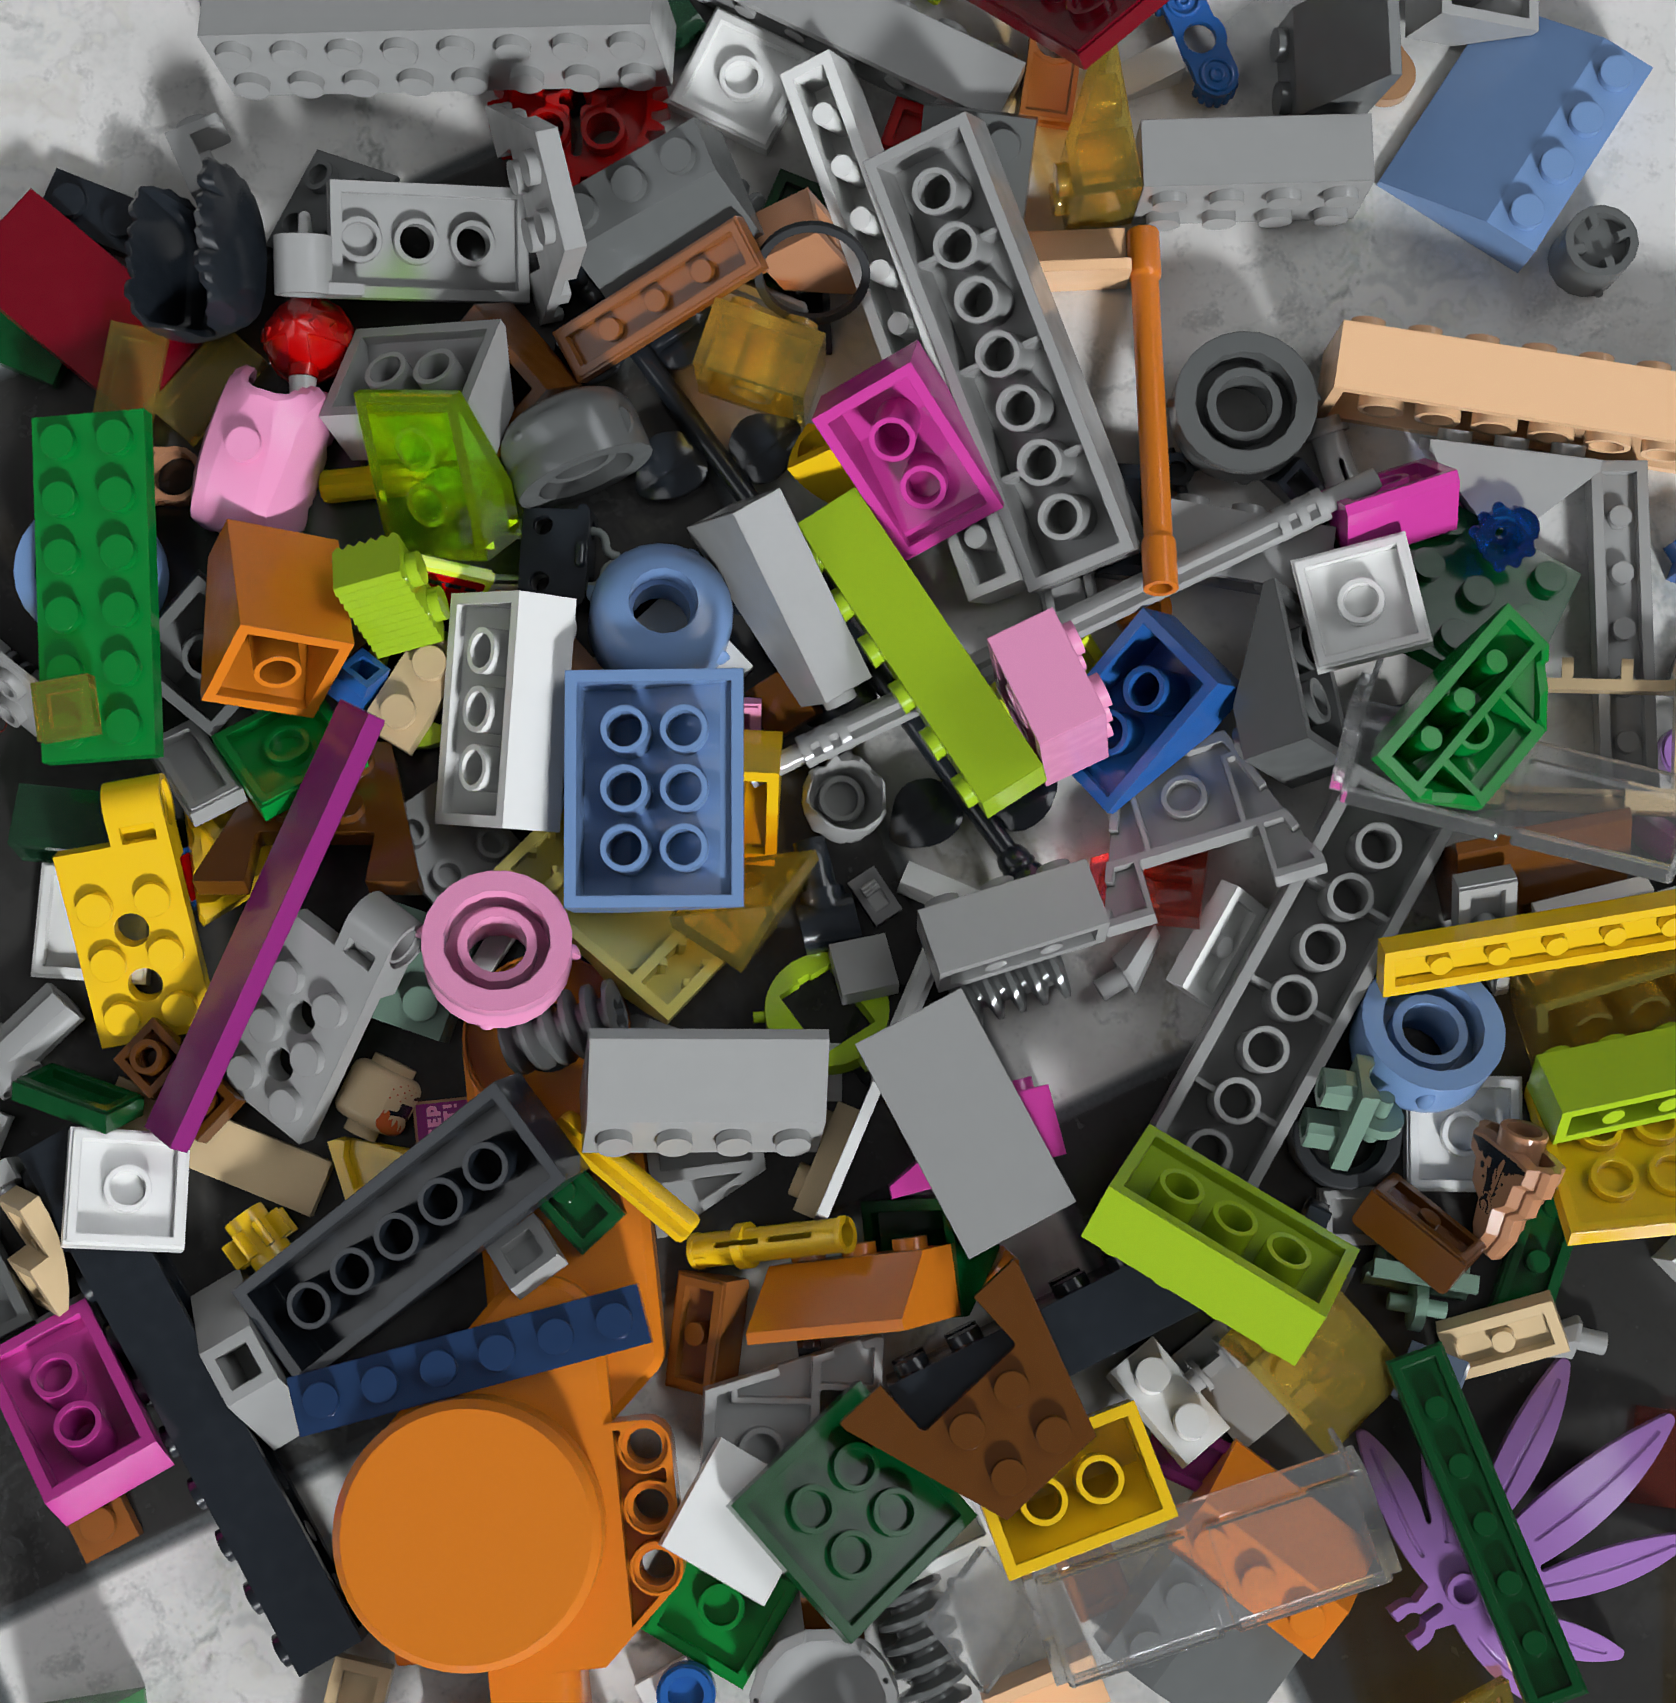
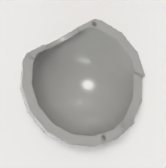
(823, 1669)

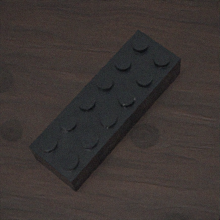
(411, 1227)
(1084, 1313)

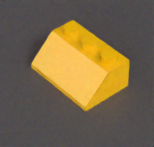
(1092, 1501)

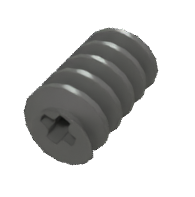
(1015, 986)
(562, 1031)
(926, 1660)

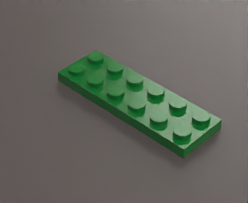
(100, 576)

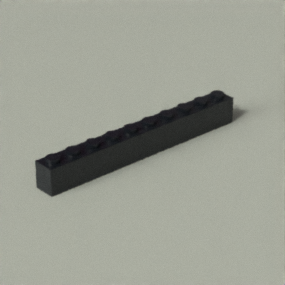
(229, 1465)

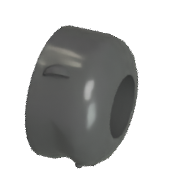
(1266, 370)
(573, 446)

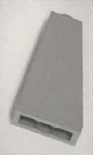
(783, 597)

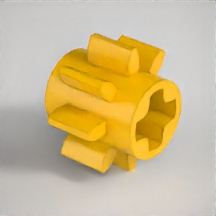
(258, 1236)

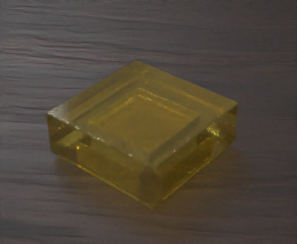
(66, 708)

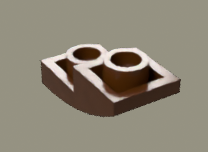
(149, 1061)

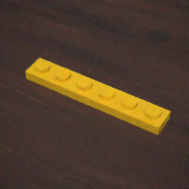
(1526, 943)

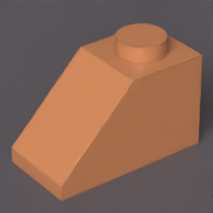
(807, 259)

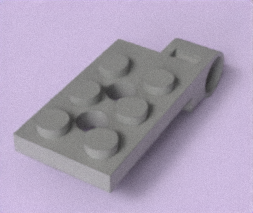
(364, 253)
(342, 983)

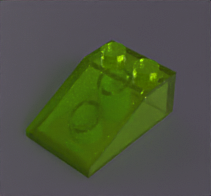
(436, 474)

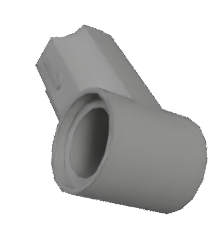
(34, 1033)

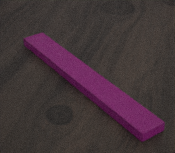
(264, 925)

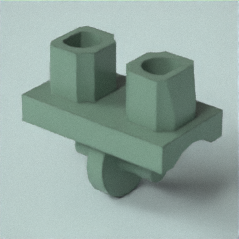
(1356, 1113)
(1390, 1273)

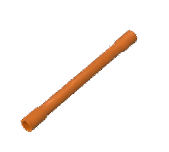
(1158, 542)

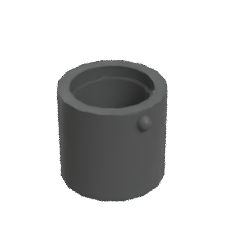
(1593, 251)

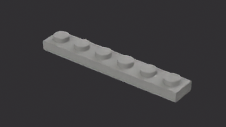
(1621, 608)

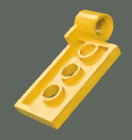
(139, 876)

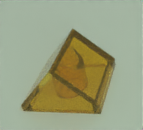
(769, 893)

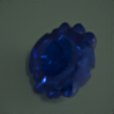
(1515, 542)

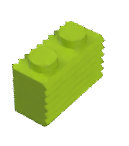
(389, 595)

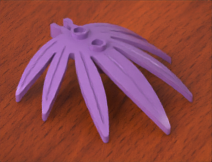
(1548, 1524)

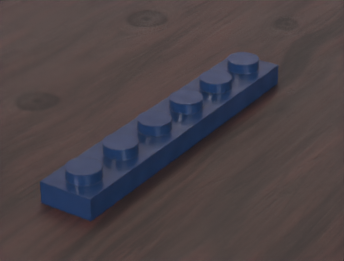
(469, 1360)

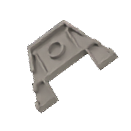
(553, 218)
(1193, 808)
(776, 1403)

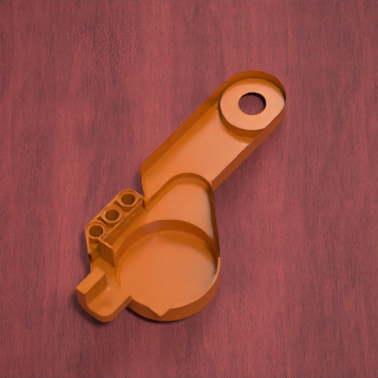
(475, 1514)

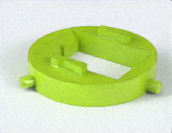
(777, 1016)

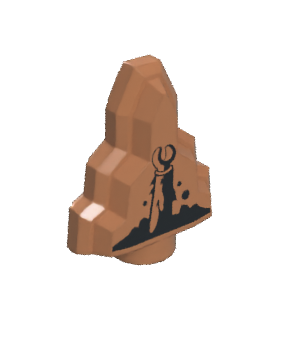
(1511, 1180)

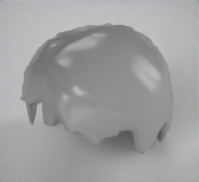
(844, 798)

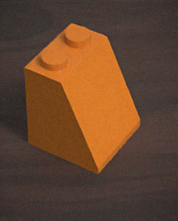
(272, 620)

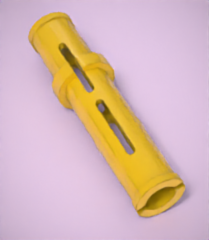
(749, 1245)

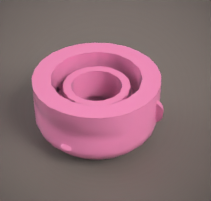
(497, 906)

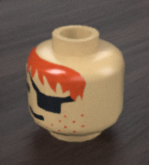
(378, 1097)

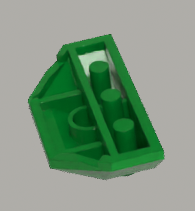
(1470, 717)

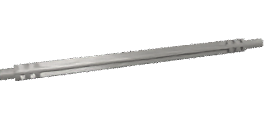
(1100, 610)

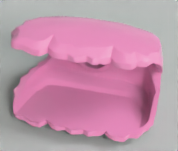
(260, 456)

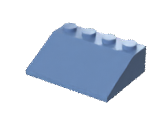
(1514, 136)
(653, 790)

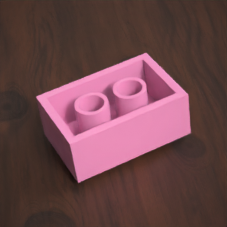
(1050, 695)

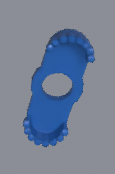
(1214, 71)

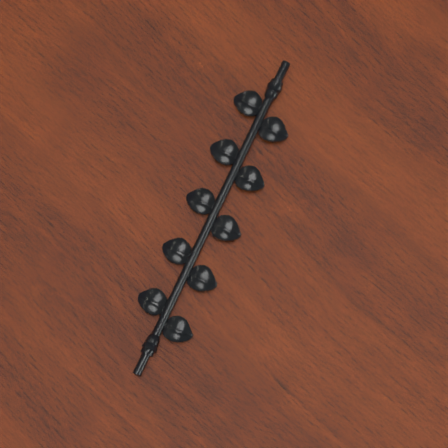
(759, 453)

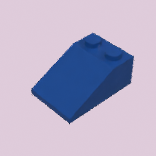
(1164, 703)

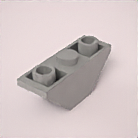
(1510, 471)
(243, 1362)

